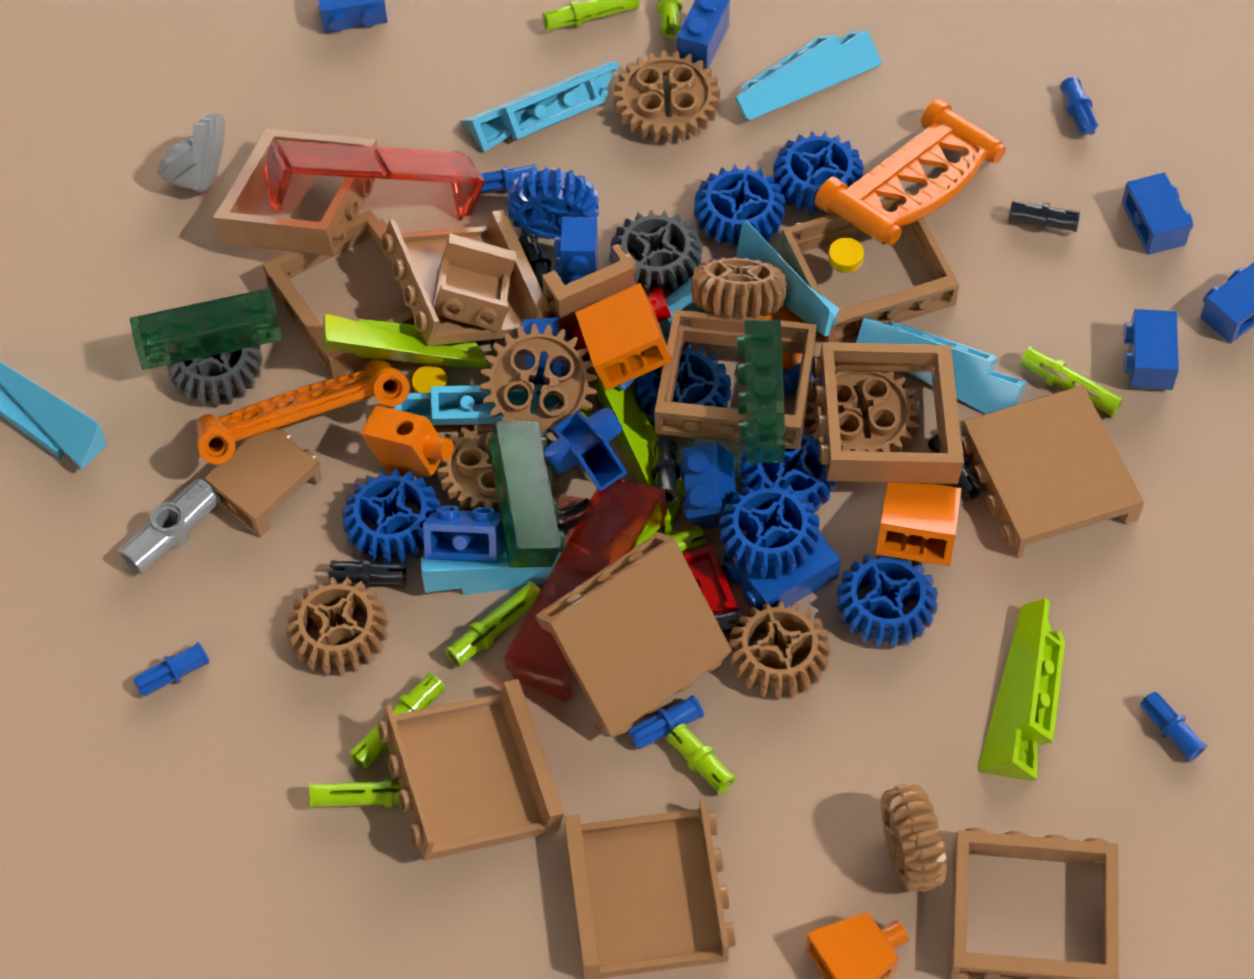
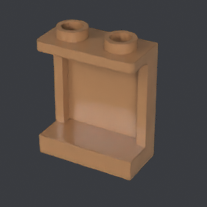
(474, 282)
(588, 290)
(262, 477)

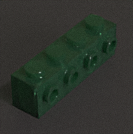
(205, 329)
(763, 391)
(525, 494)

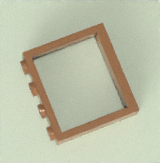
(240, 227)
(291, 263)
(894, 307)
(721, 422)
(889, 466)
(1047, 848)

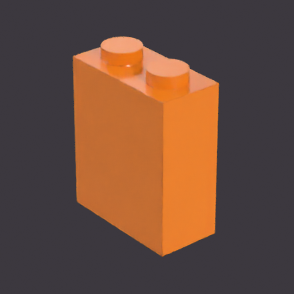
(623, 337)
(919, 522)

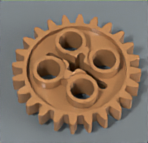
(692, 96)
(507, 377)
(893, 408)
(469, 471)

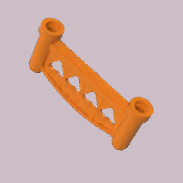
(944, 130)
(219, 434)

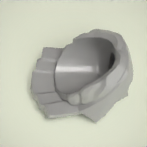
(195, 159)

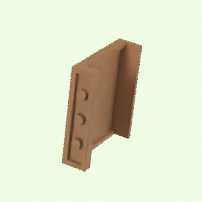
(416, 266)
(1049, 468)
(636, 633)
(471, 773)
(648, 893)

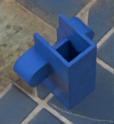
(586, 446)

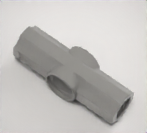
(156, 540)

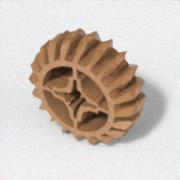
(738, 287)
(793, 635)
(341, 644)
(913, 837)

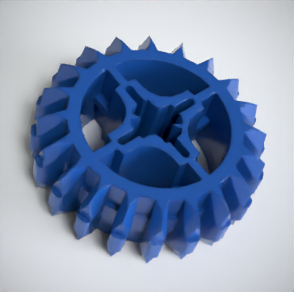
(809, 163)
(723, 195)
(544, 197)
(704, 378)
(814, 487)
(381, 502)
(757, 514)
(881, 612)

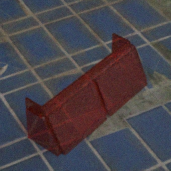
(373, 162)
(602, 536)

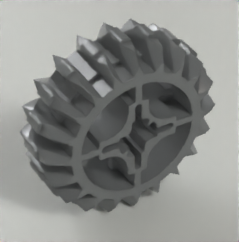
(651, 243)
(214, 379)

